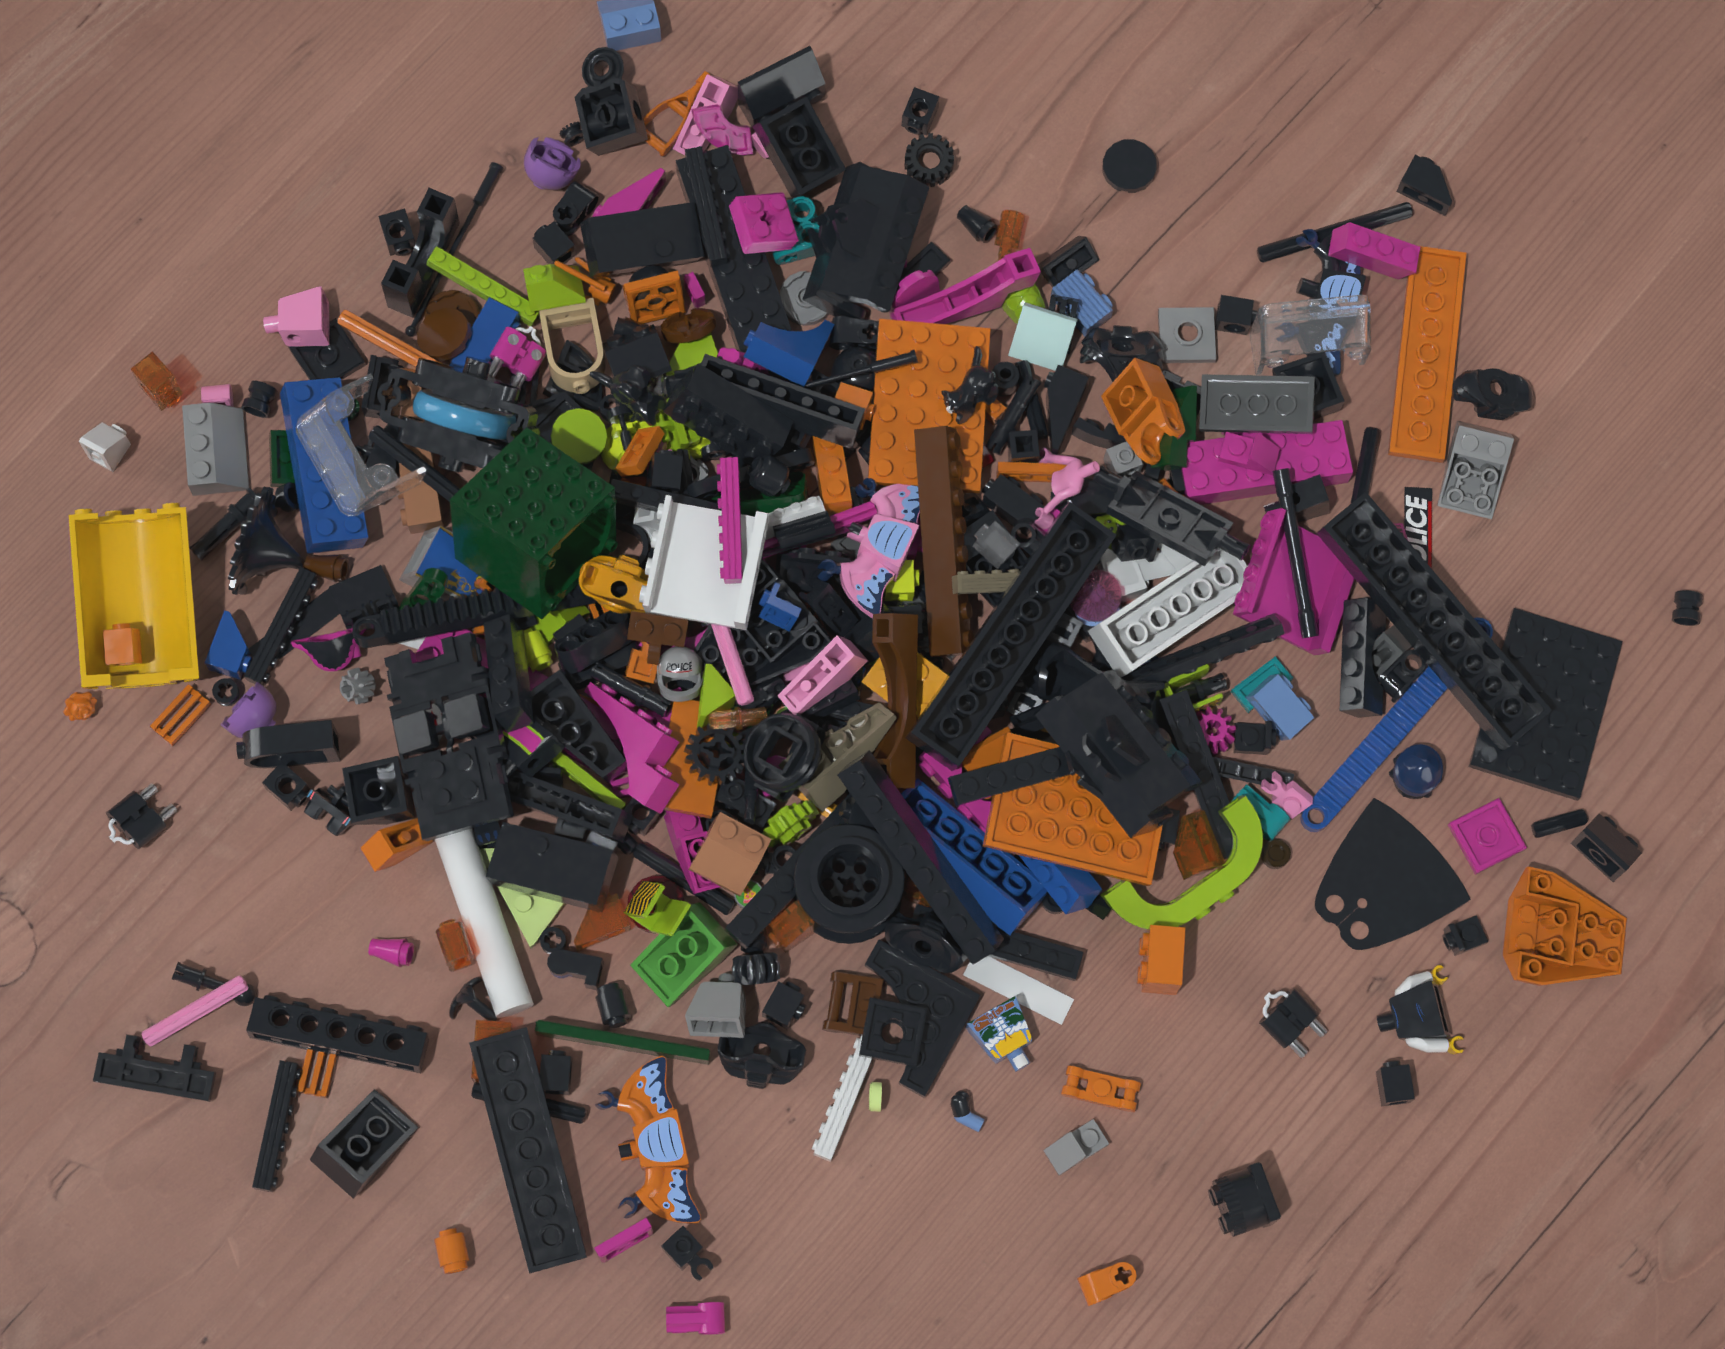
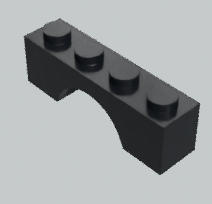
(1359, 688)

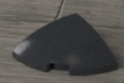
(575, 360)

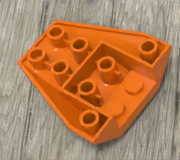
(1560, 932)

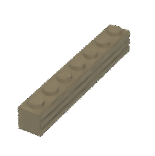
(981, 582)

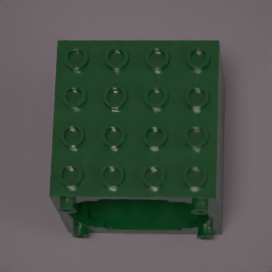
(533, 522)

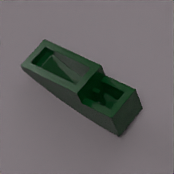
(1172, 449)

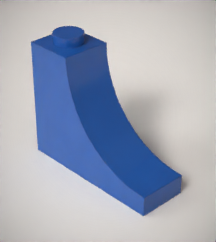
(787, 352)

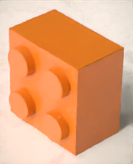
(1162, 959)

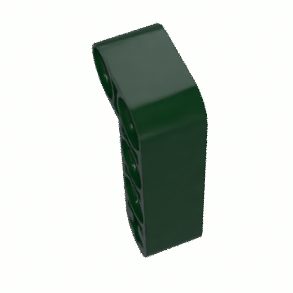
(754, 501)

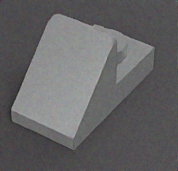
(1076, 1147)

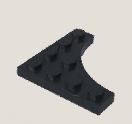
(946, 1004)

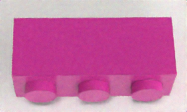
(1374, 251)

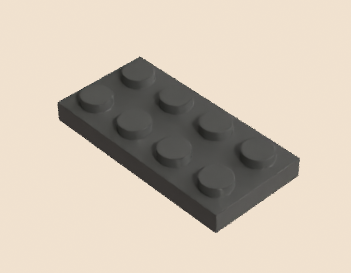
(1257, 404)

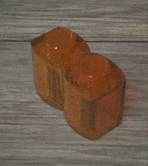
(455, 945)

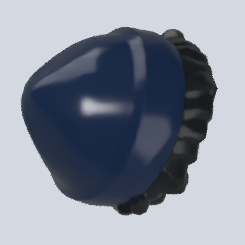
(1417, 771)

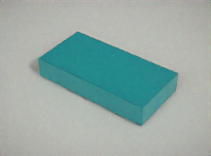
(1250, 683)

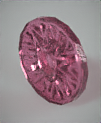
(1097, 597)

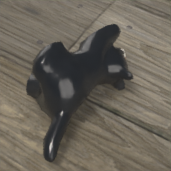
(976, 387)
(632, 391)

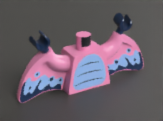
(882, 545)

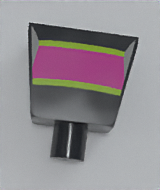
(530, 749)

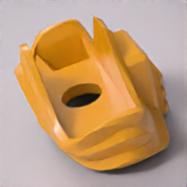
(602, 571)

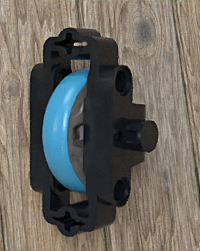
(457, 411)

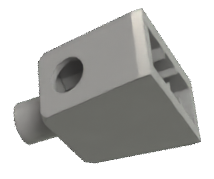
(718, 1009)

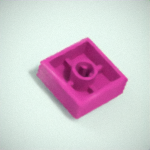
(763, 223)

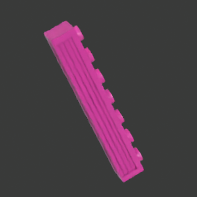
(730, 520)

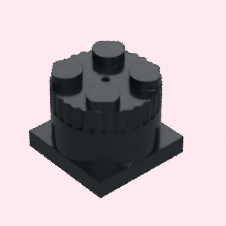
(1244, 1201)

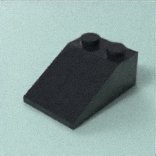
(363, 1143)

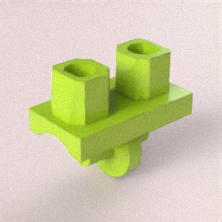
(676, 432)

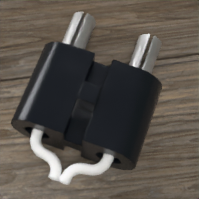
(137, 819)
(1289, 1019)

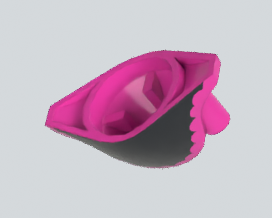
(330, 650)

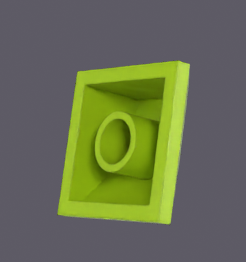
(552, 287)

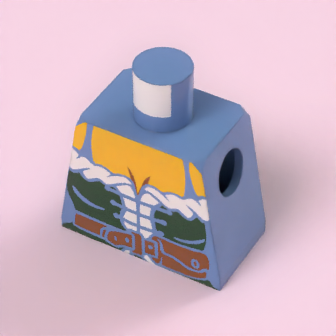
(1003, 1033)

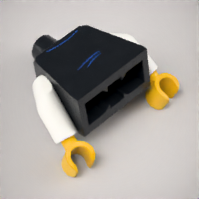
(1419, 1014)

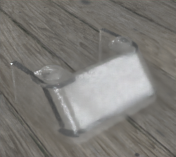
(1311, 328)
(337, 459)

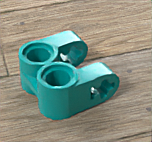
(801, 249)

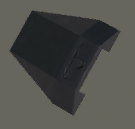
(764, 647)

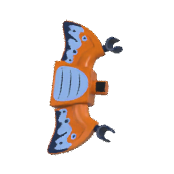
(656, 1144)

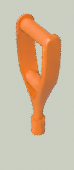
(676, 105)

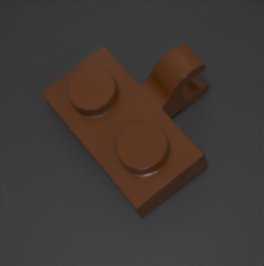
(656, 630)

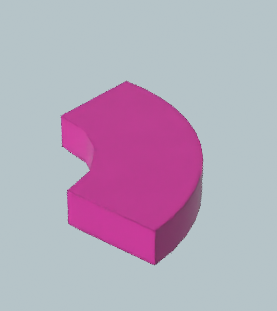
(722, 132)

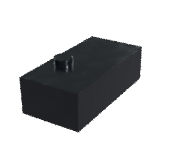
(641, 239)
(552, 867)

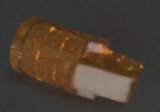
(1009, 232)

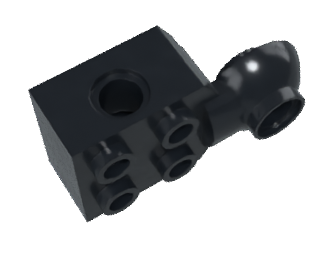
(609, 105)

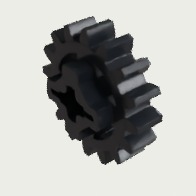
(704, 753)

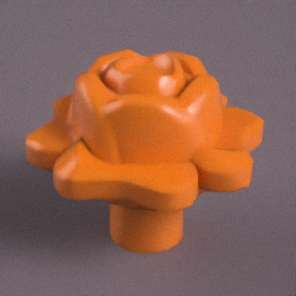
(80, 706)

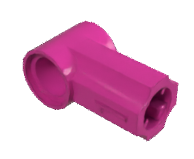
(705, 1318)

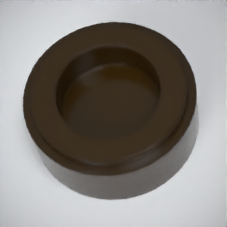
(1275, 854)

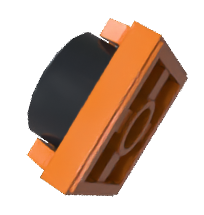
(653, 294)

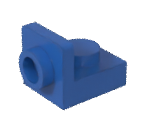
(778, 611)

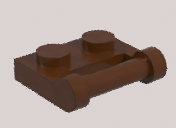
(862, 990)

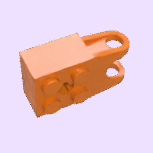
(1143, 409)

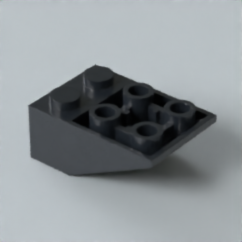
(978, 562)

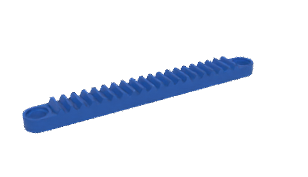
(1378, 745)

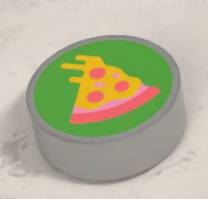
(749, 892)

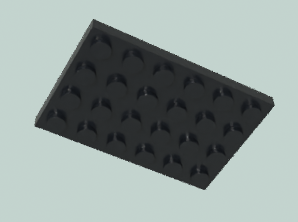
(1573, 677)

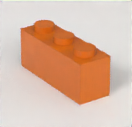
(832, 476)

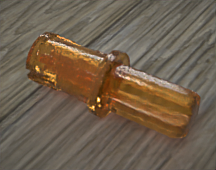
(736, 718)

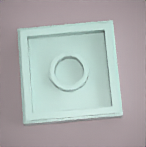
(1042, 336)

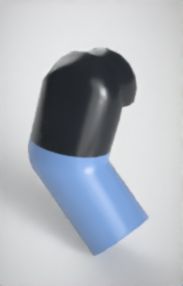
(962, 1111)

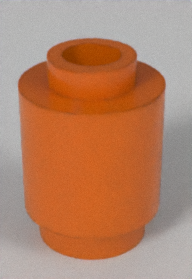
(452, 1251)

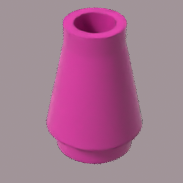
(395, 951)

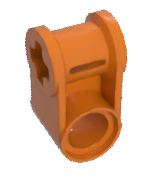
(1102, 1284)

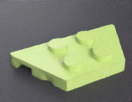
(530, 912)

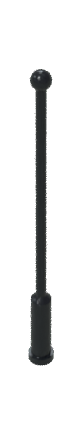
(478, 201)
(876, 366)

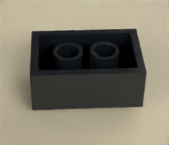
(799, 148)

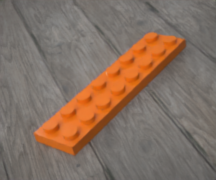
(1427, 356)

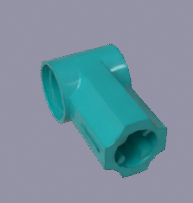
(1270, 815)

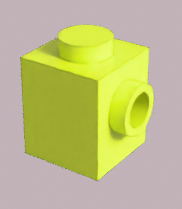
(904, 586)

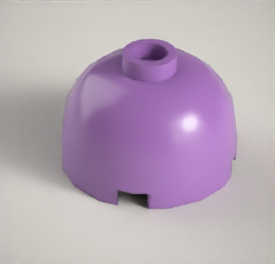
(550, 164)
(252, 711)

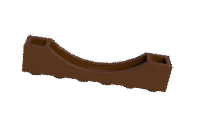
(896, 643)

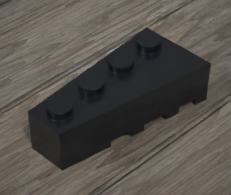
(570, 720)

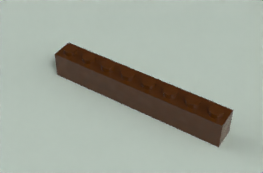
(942, 539)

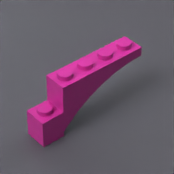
(975, 294)
(644, 746)

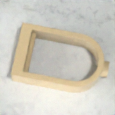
(571, 316)

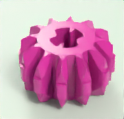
(1223, 732)

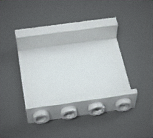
(687, 566)

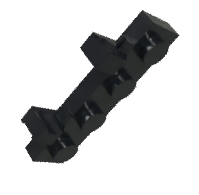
(131, 1071)

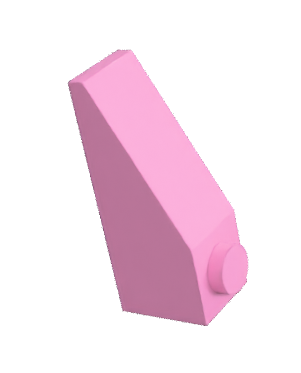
(712, 92)
(823, 675)

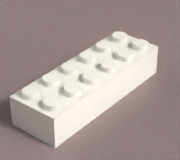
(1168, 611)

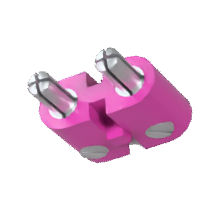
(517, 354)

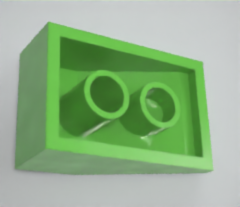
(680, 961)

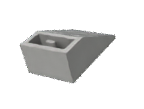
(1475, 469)

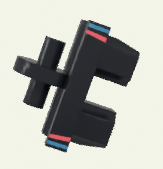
(322, 801)

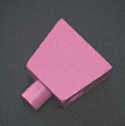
(301, 319)

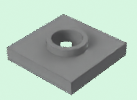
(1180, 351)

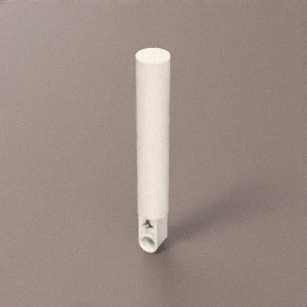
(484, 923)

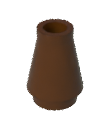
(328, 566)

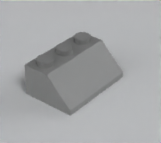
(215, 448)

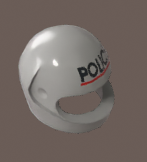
(679, 664)

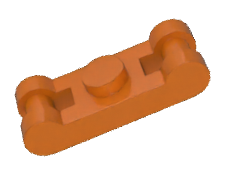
(1101, 1089)

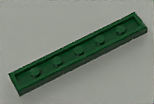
(622, 1042)

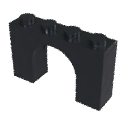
(407, 284)

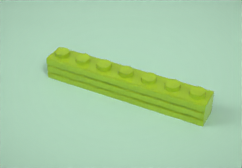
(480, 284)

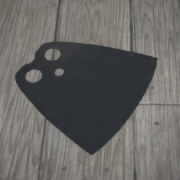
(1395, 873)

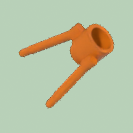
(600, 287)

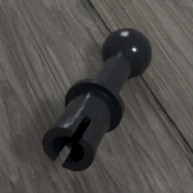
(198, 978)

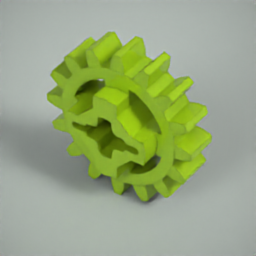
(790, 823)

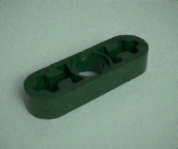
(423, 588)

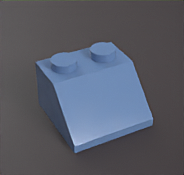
(629, 23)

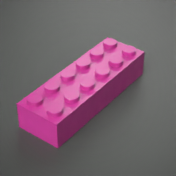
(1304, 454)

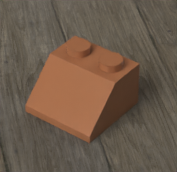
(729, 854)

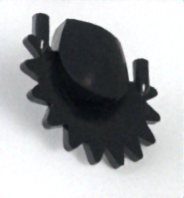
(260, 544)

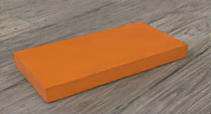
(691, 795)

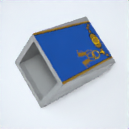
(438, 552)

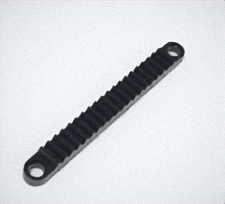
(453, 615)

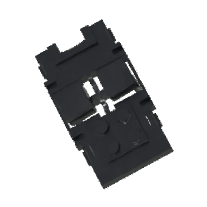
(464, 785)

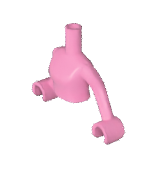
(1064, 482)

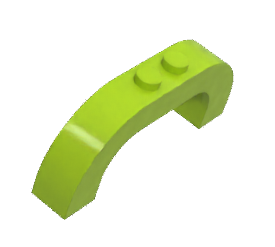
(1216, 886)

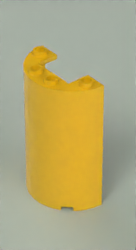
(138, 575)

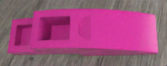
(686, 837)

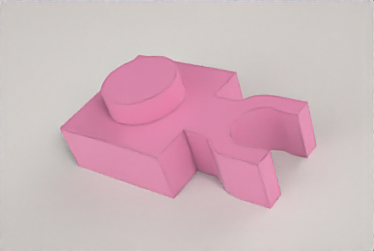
(1288, 797)

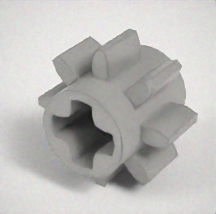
(357, 686)

